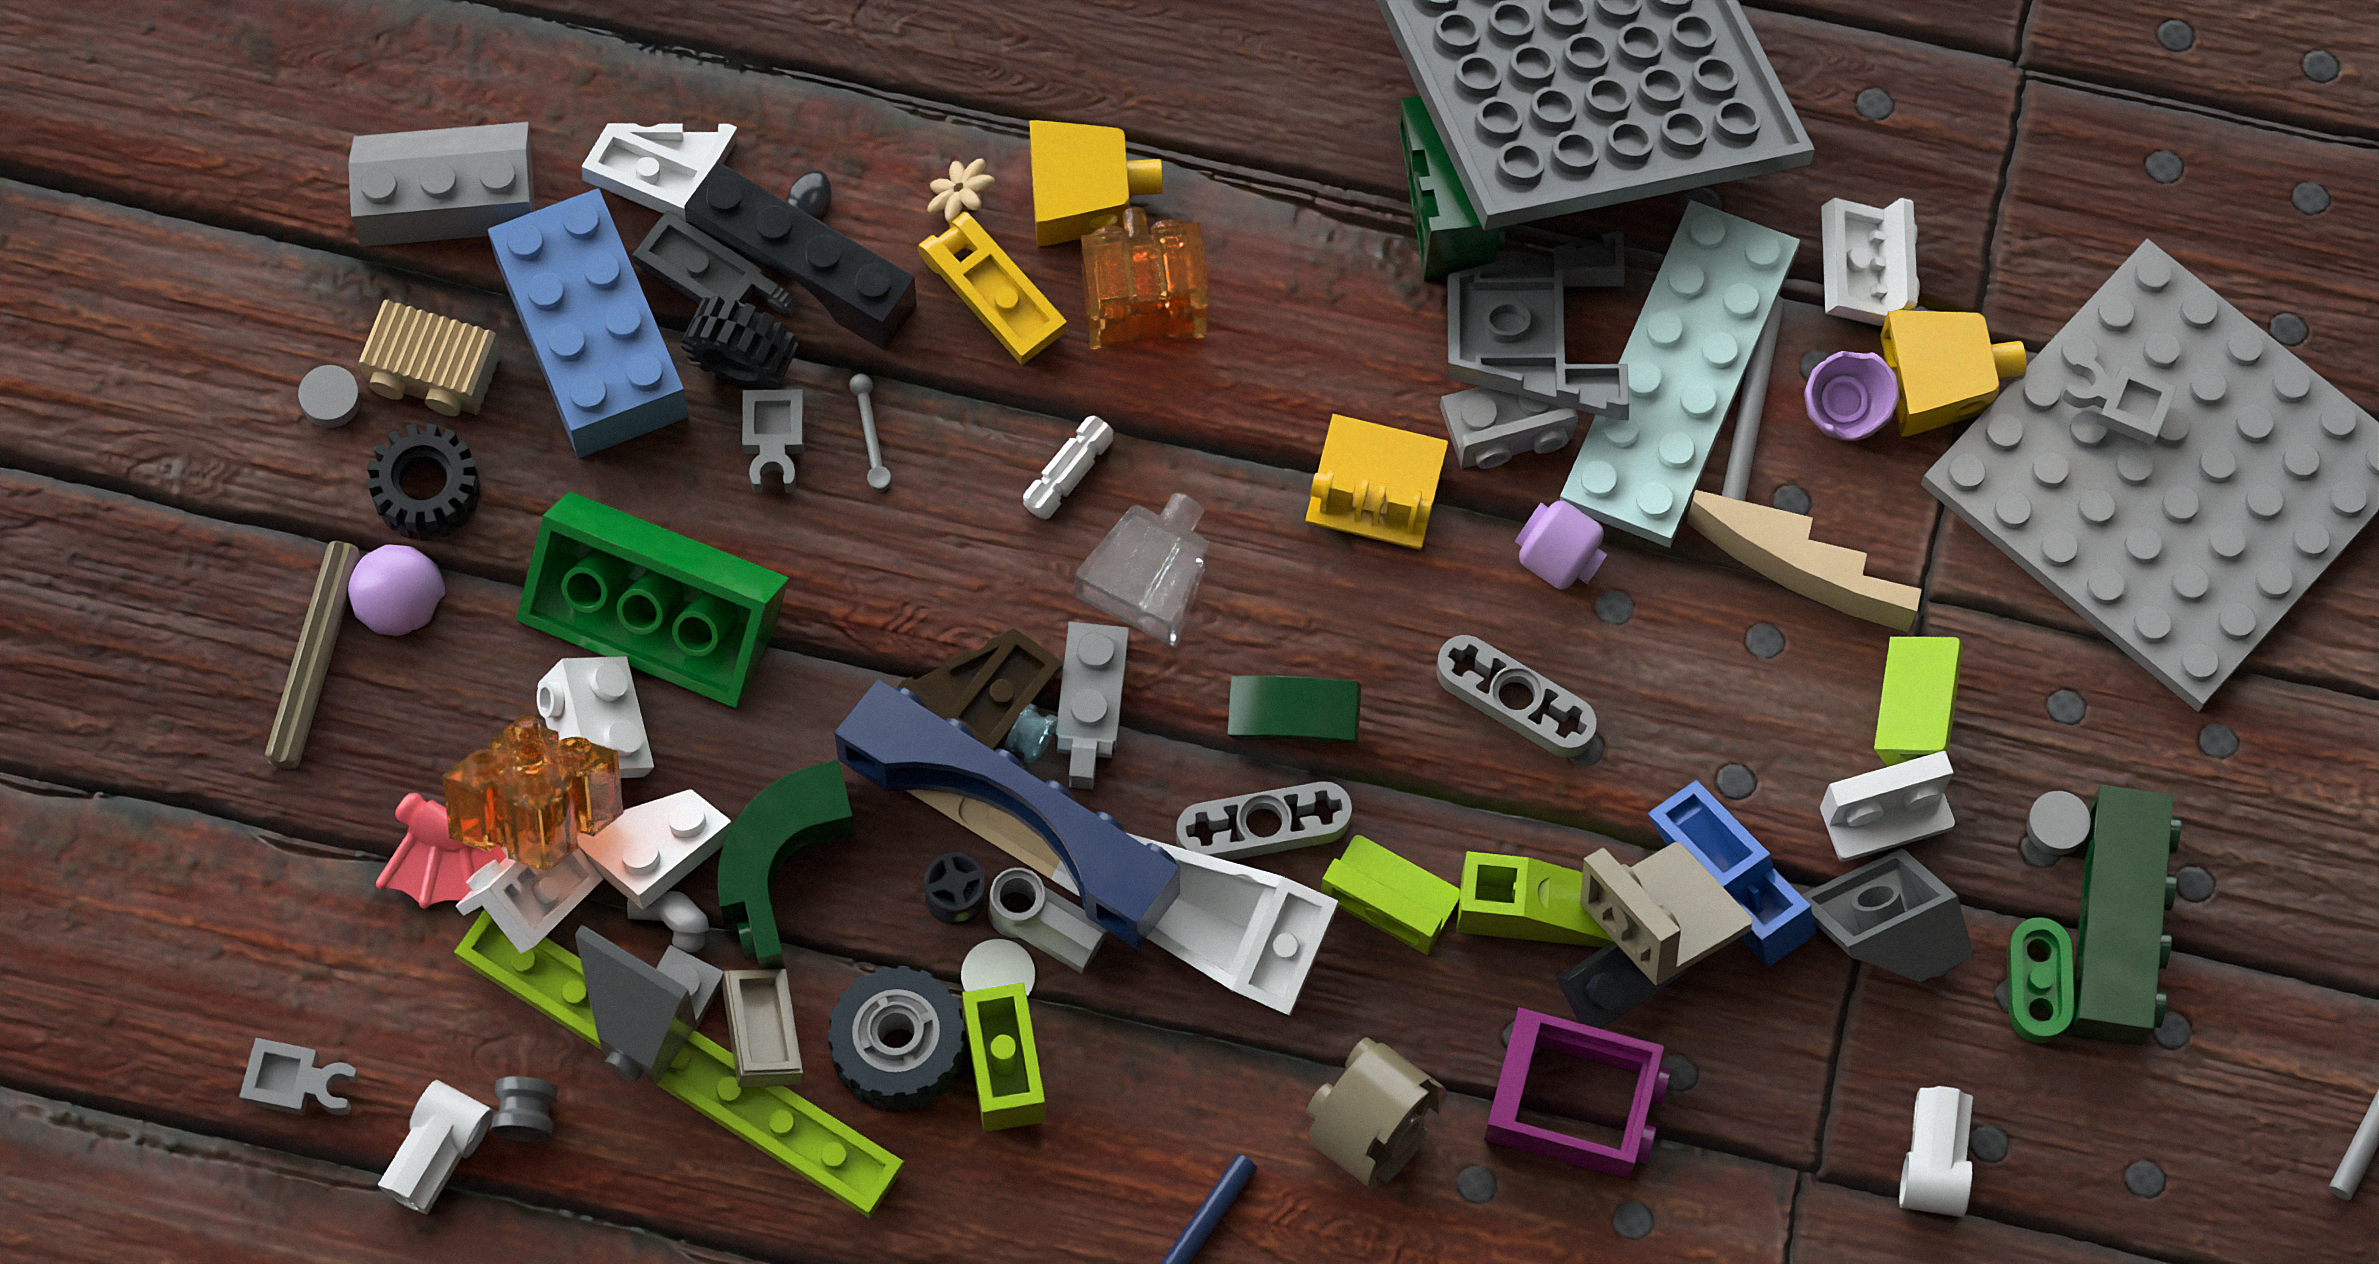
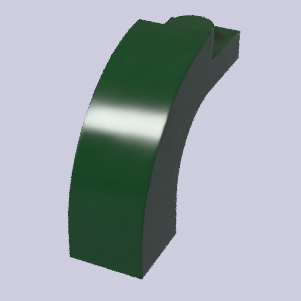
(771, 829)

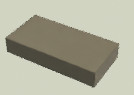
(761, 1028)

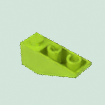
(1525, 901)

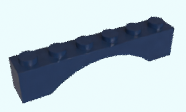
(910, 748)

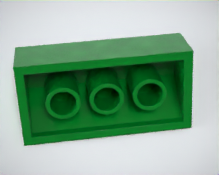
(650, 598)

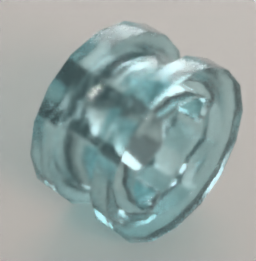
(1031, 734)

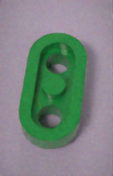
(2040, 983)

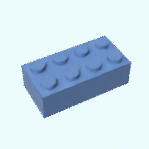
(588, 323)

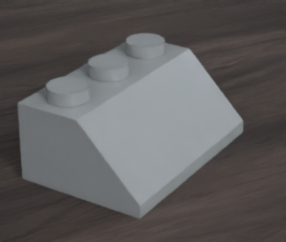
(439, 183)

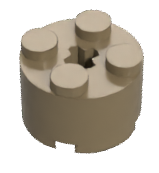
(1374, 1113)

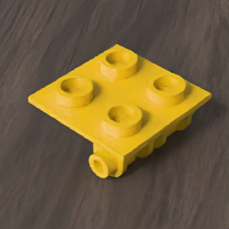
(1376, 481)

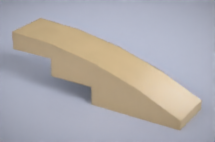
(1779, 548)

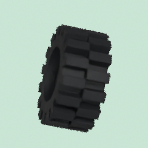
(739, 344)
(418, 449)

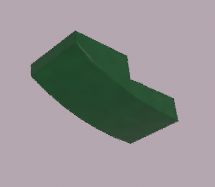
(1294, 708)

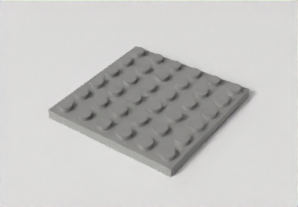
(2184, 542)

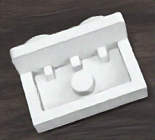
(1869, 259)
(600, 704)

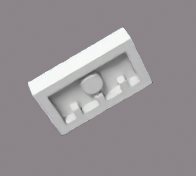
(1889, 807)
(527, 899)

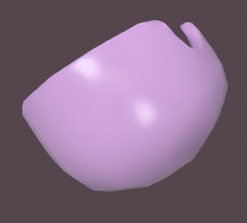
(1851, 395)
(395, 590)

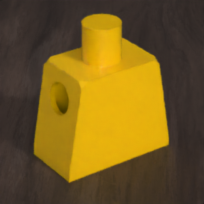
(1084, 179)
(1945, 366)

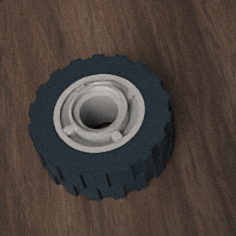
(888, 1003)

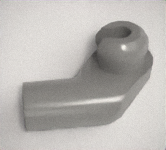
(679, 915)

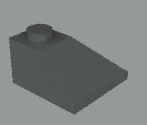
(1894, 917)
(635, 1009)

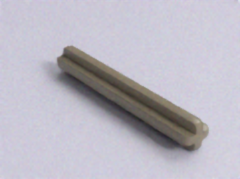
(312, 656)

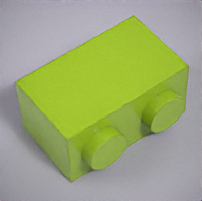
(1004, 1057)

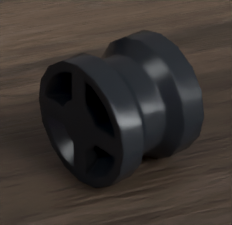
(953, 875)

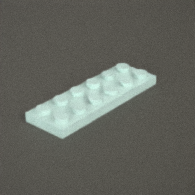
(1681, 372)

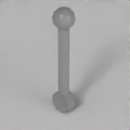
(878, 476)

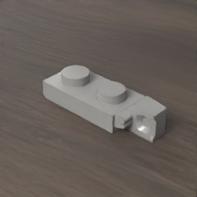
(1090, 697)

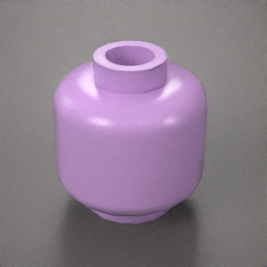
(1561, 544)

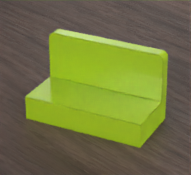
(1918, 697)
(1391, 893)

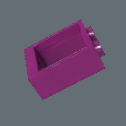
(1590, 1044)

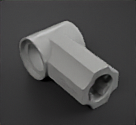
(1051, 922)

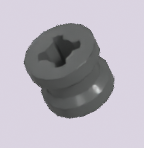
(524, 1109)

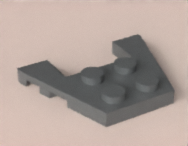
(1511, 328)

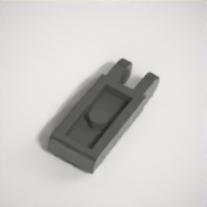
(705, 267)

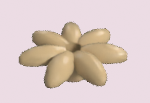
(961, 190)

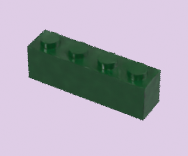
(2122, 915)

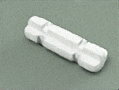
(1068, 467)

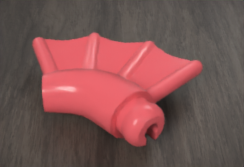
(427, 861)

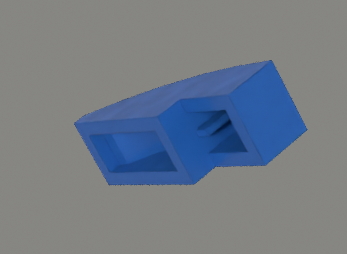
(1742, 868)

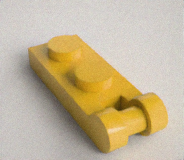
(994, 288)

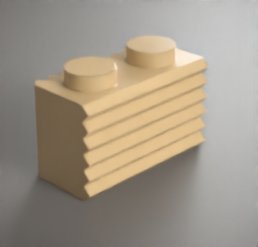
(429, 359)

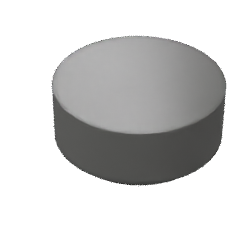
(329, 396)
(2058, 823)

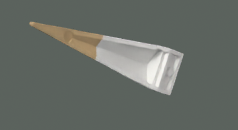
(1228, 921)

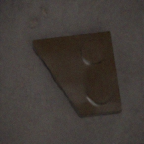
(989, 685)

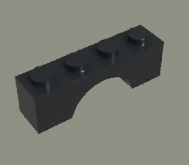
(848, 279)

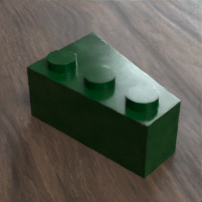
(1443, 216)

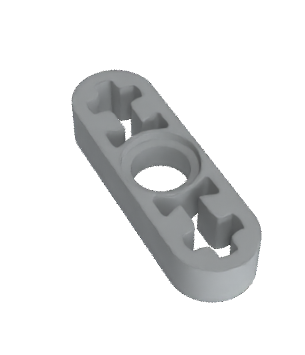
(1521, 721)
(1310, 827)

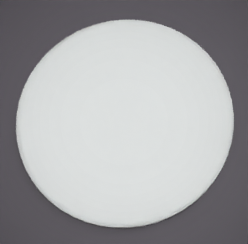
(997, 964)

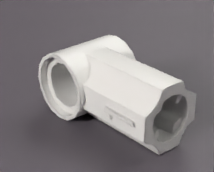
(442, 1131)
(1936, 1169)

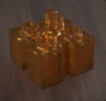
(1144, 281)
(533, 793)

